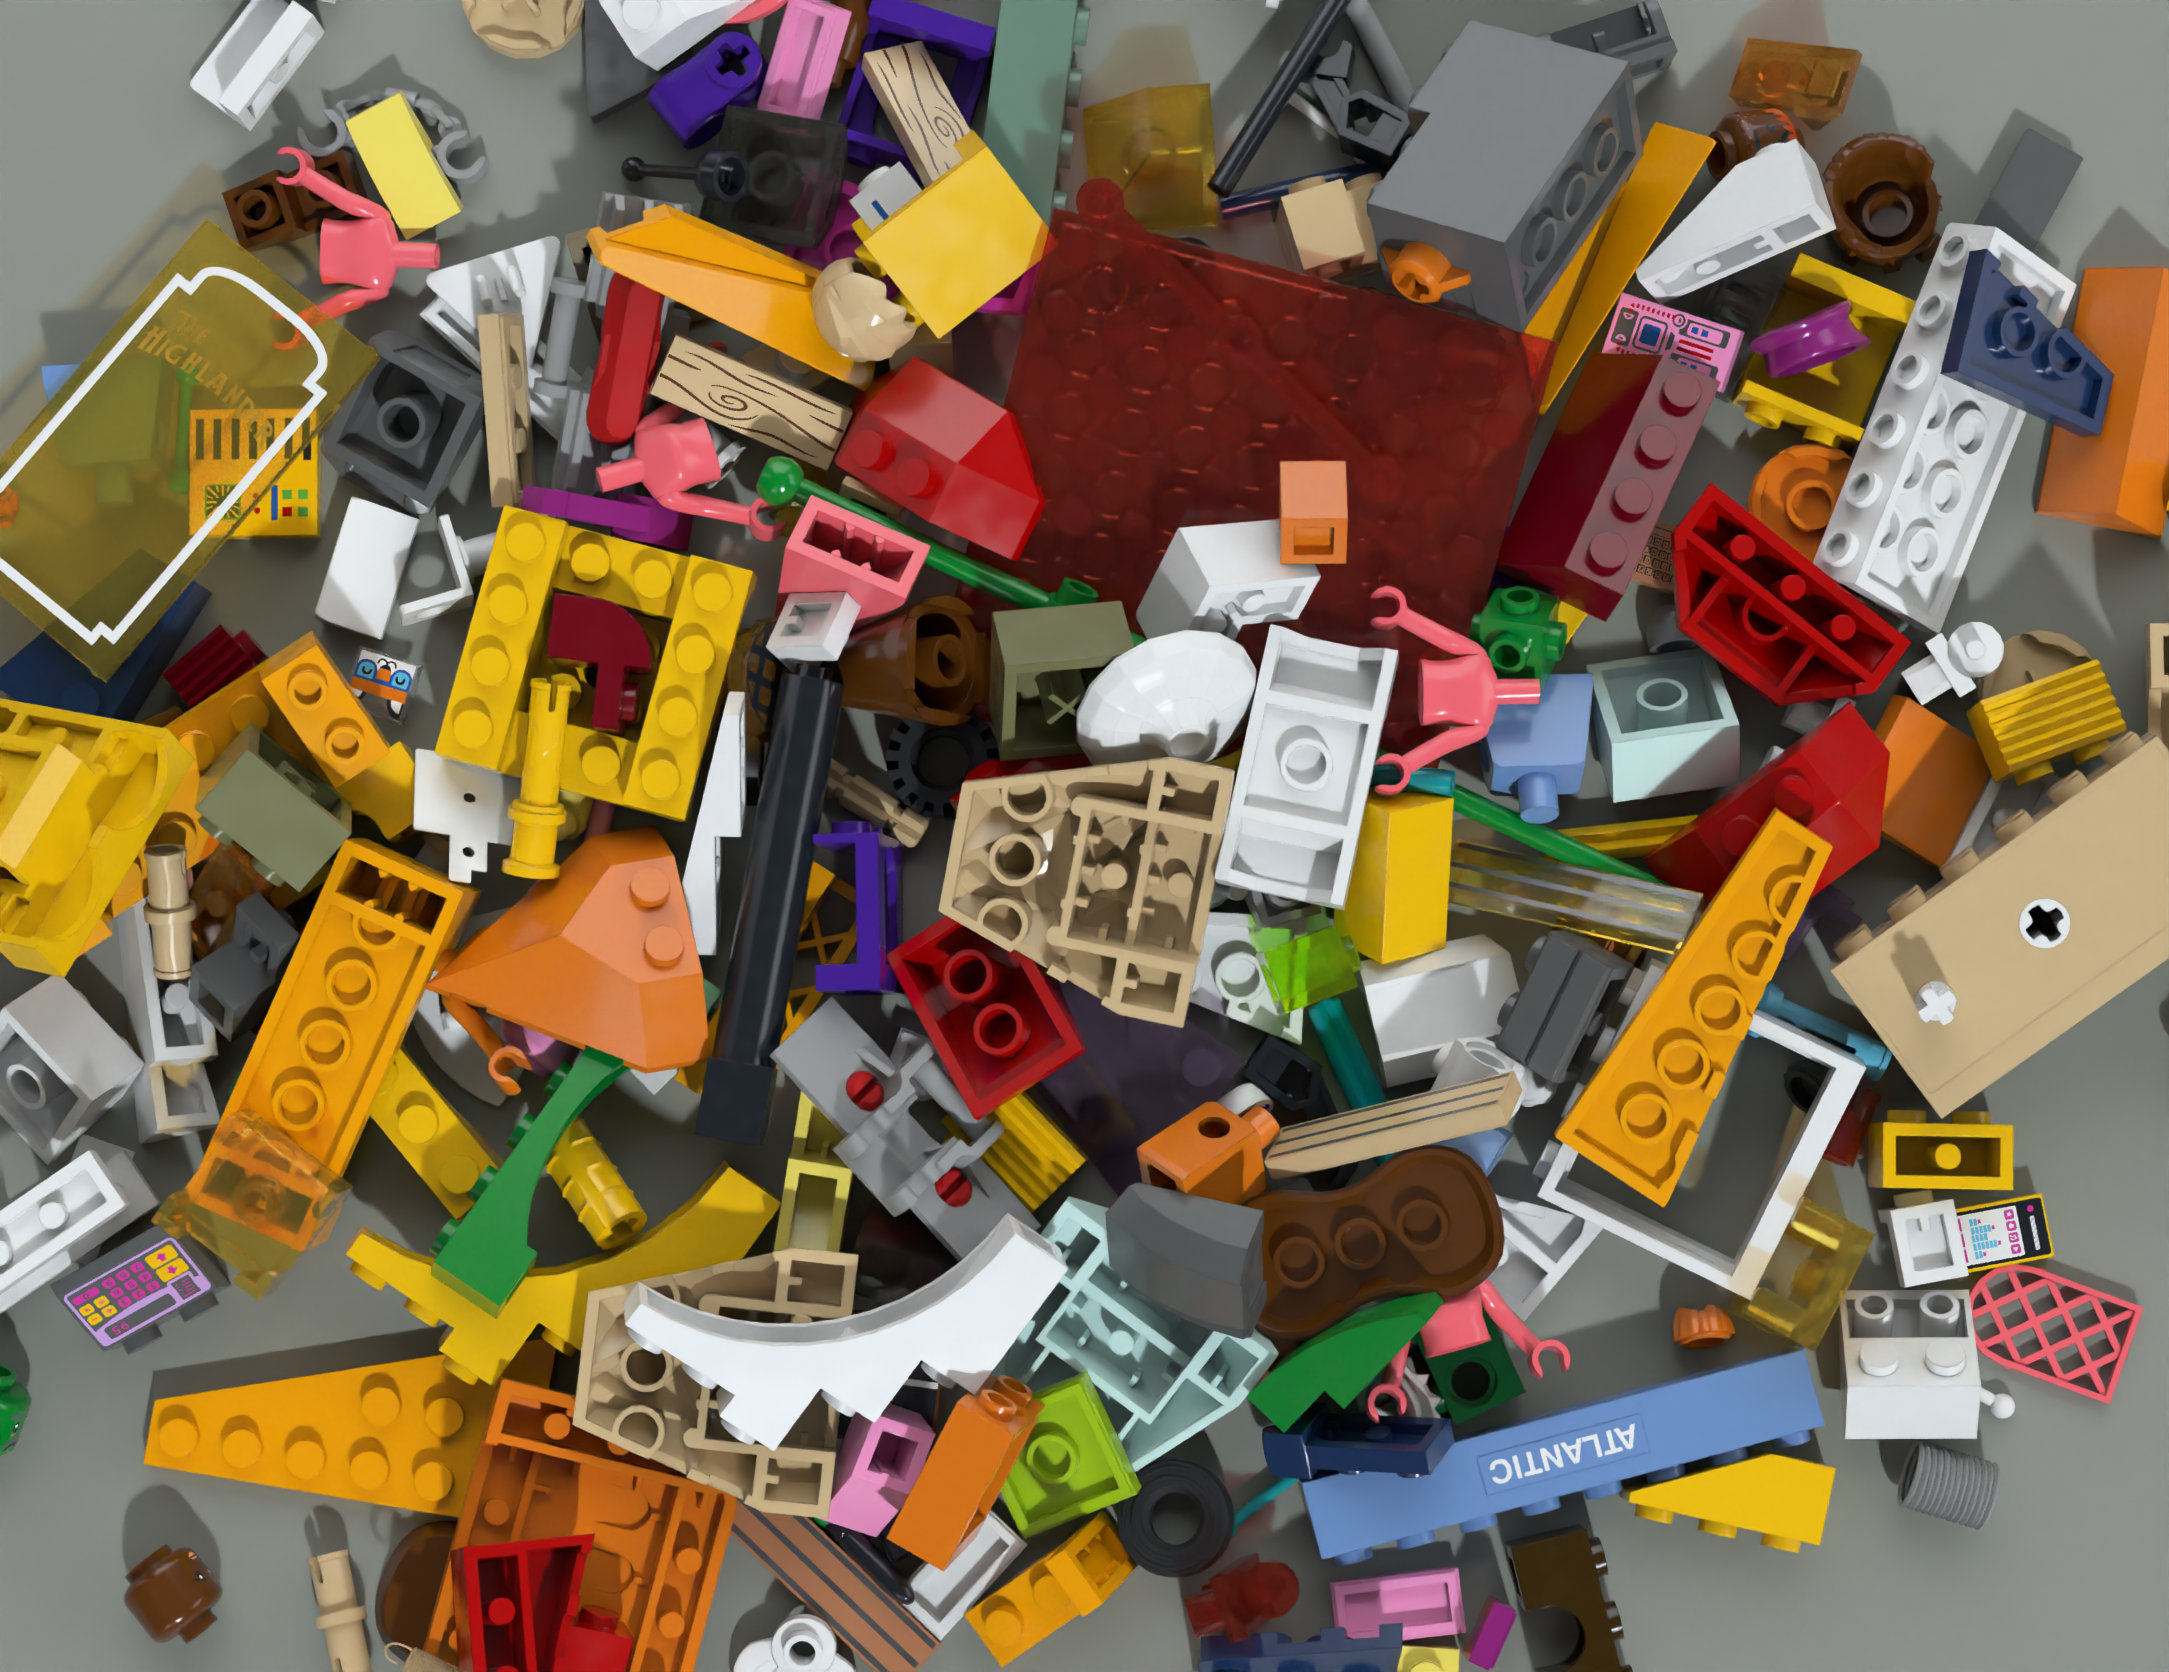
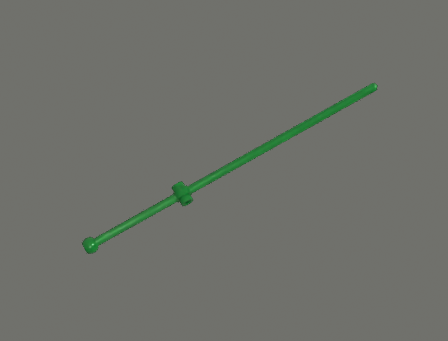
(784, 483)

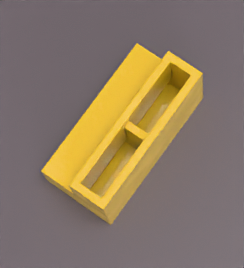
(1400, 877)

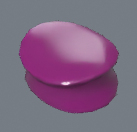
(1810, 341)

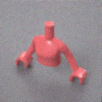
(358, 250)
(676, 458)
(1450, 692)
(1459, 1326)

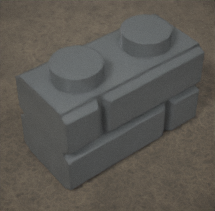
(1562, 1004)

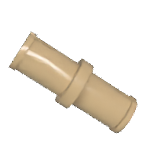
(169, 910)
(340, 1612)

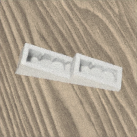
(719, 816)

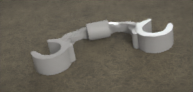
(449, 128)

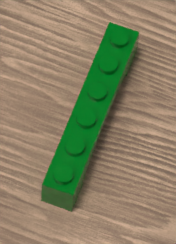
(489, 1250)

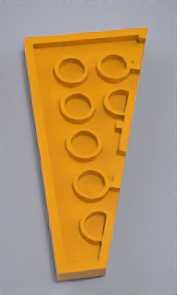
(360, 1434)

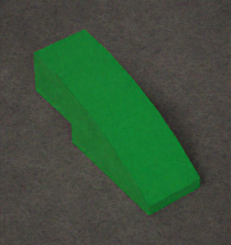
(1341, 1358)

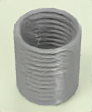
(1949, 1485)

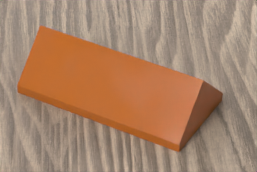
(2124, 471)

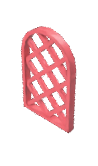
(2119, 1353)

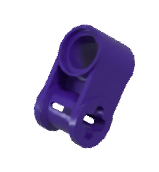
(697, 93)

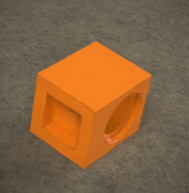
(1313, 512)

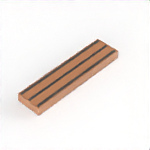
(835, 1588)

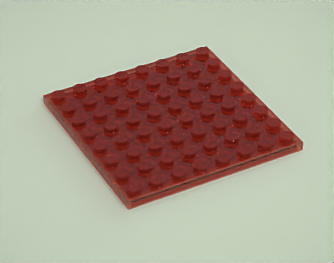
(1154, 432)

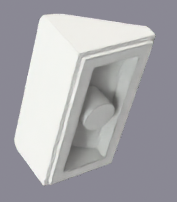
(366, 568)

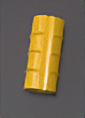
(595, 1188)

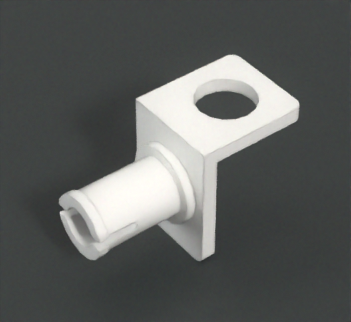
(466, 561)

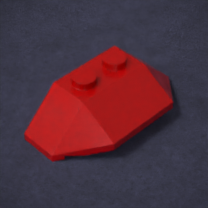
(944, 456)
(1773, 610)
(1824, 781)

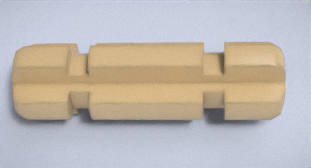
(875, 805)

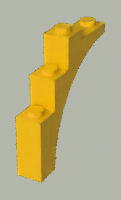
(704, 1231)

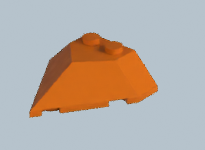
(597, 957)

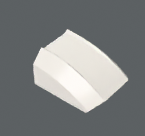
(1432, 1001)

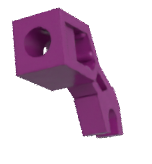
(630, 516)

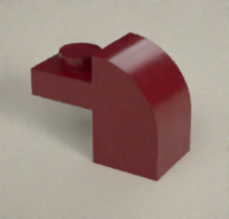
(605, 638)

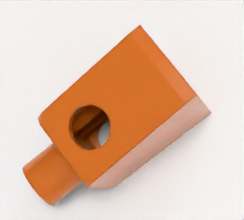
(1211, 1154)

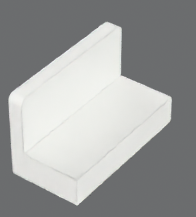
(257, 58)

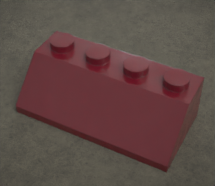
(1605, 478)

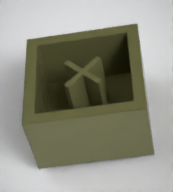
(1043, 669)
(273, 809)

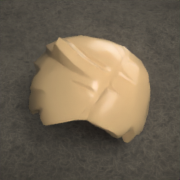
(856, 315)

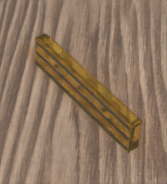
(1572, 897)

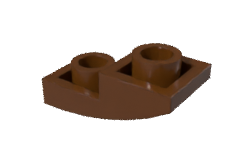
(277, 213)

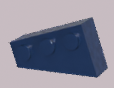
(54, 678)

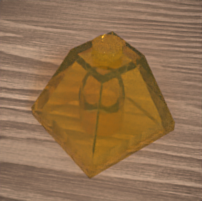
(1157, 152)

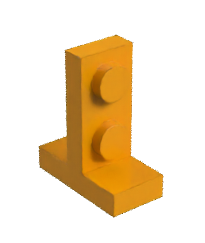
(1053, 1590)

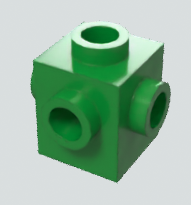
(1521, 633)

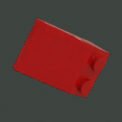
(986, 1012)

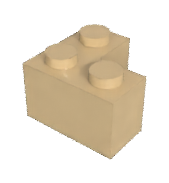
(1328, 228)

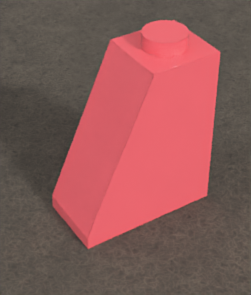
(851, 555)

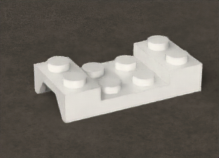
(1306, 768)

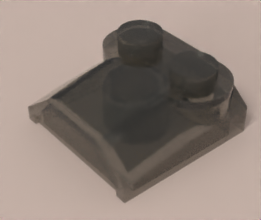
(793, 180)

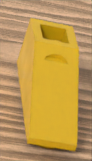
(1760, 1493)

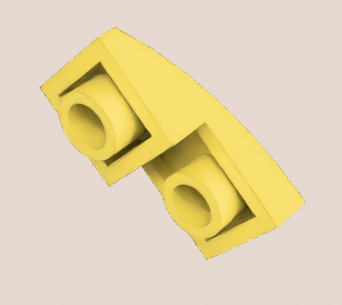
(403, 166)

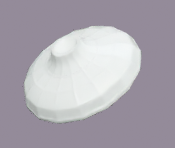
(1168, 698)

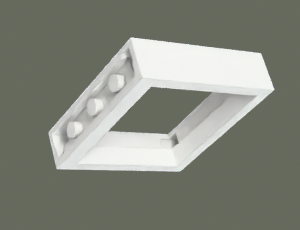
(1746, 1269)

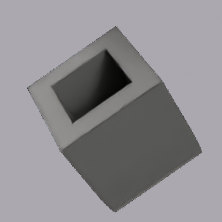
(242, 977)

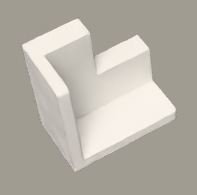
(1224, 579)

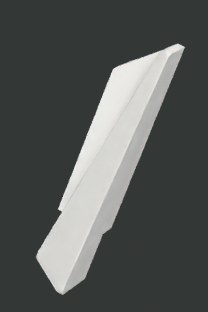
(168, 1036)

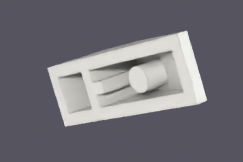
(1745, 219)

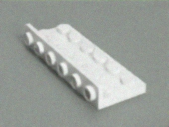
(1931, 448)

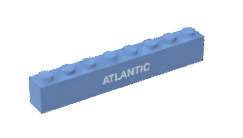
(1569, 1452)

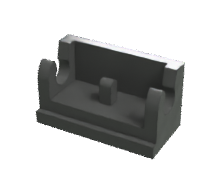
(1629, 35)

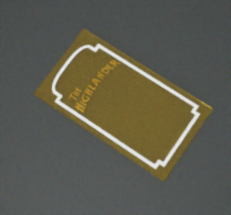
(165, 445)

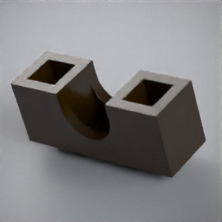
(1563, 1572)

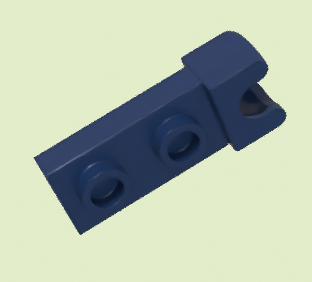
(1356, 1444)

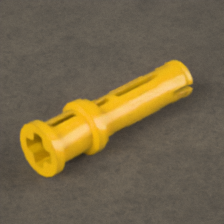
(537, 809)

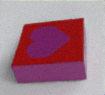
(1489, 1633)

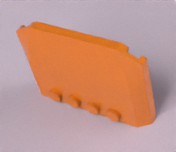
(653, 1527)

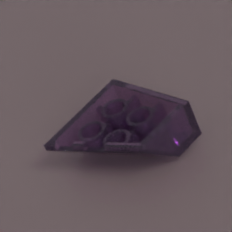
(1132, 1082)

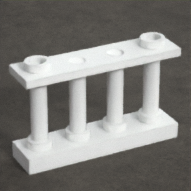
(68, 1220)

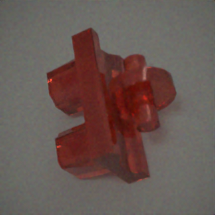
(1243, 1597)

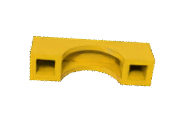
(432, 1135)

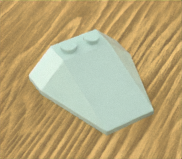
(1148, 1365)

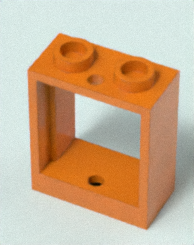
(966, 1471)

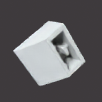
(1908, 1365)

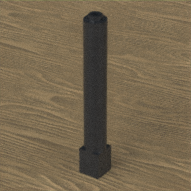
(771, 908)

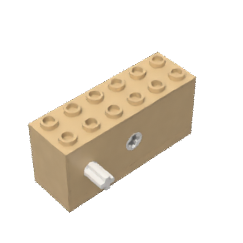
(1960, 977)

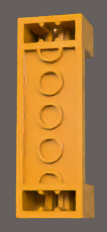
(294, 700)
(349, 999)

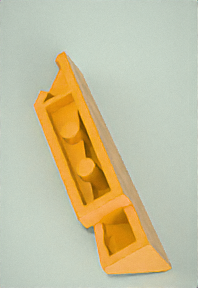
(1617, 247)
(727, 281)

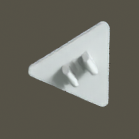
(503, 282)

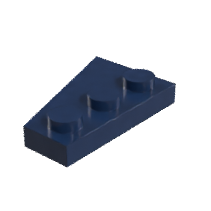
(2019, 356)
(1321, 1653)

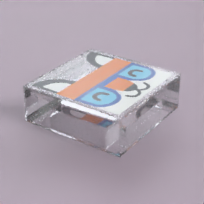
(385, 684)

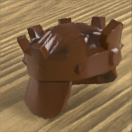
(1883, 201)

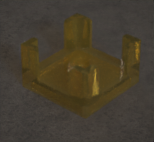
(255, 1202)
(1817, 1283)

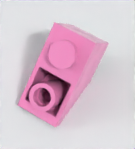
(878, 1468)

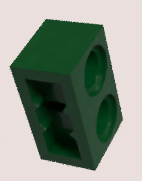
(1501, 1377)

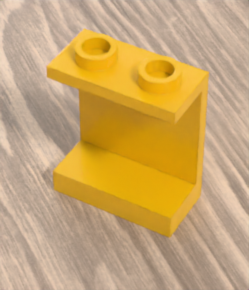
(955, 240)
(1832, 397)

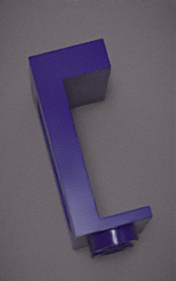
(940, 32)
(877, 911)

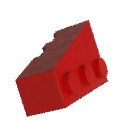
(517, 1602)

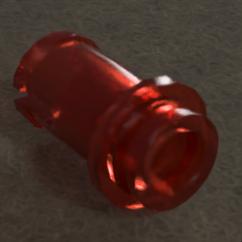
(1851, 1130)

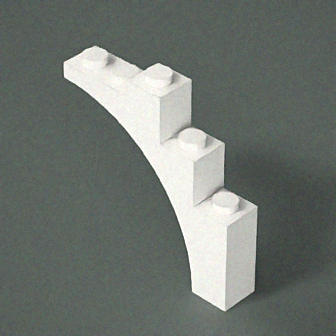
(861, 1360)

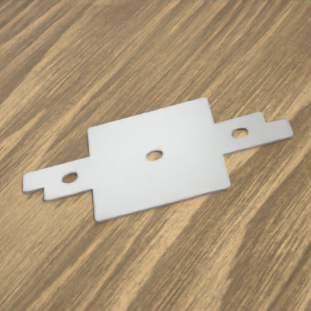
(443, 810)

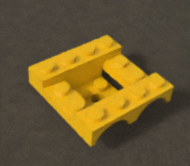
(508, 642)
(72, 822)

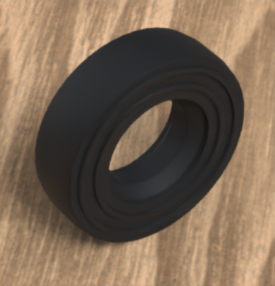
(1214, 1528)

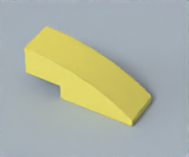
(815, 1186)

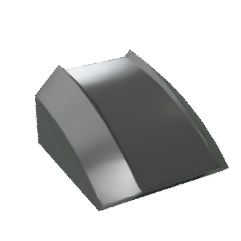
(407, 423)
(1190, 1256)

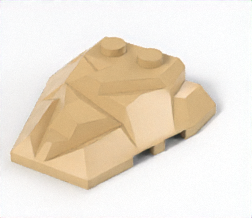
(1095, 875)
(665, 1415)

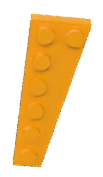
(1674, 1054)

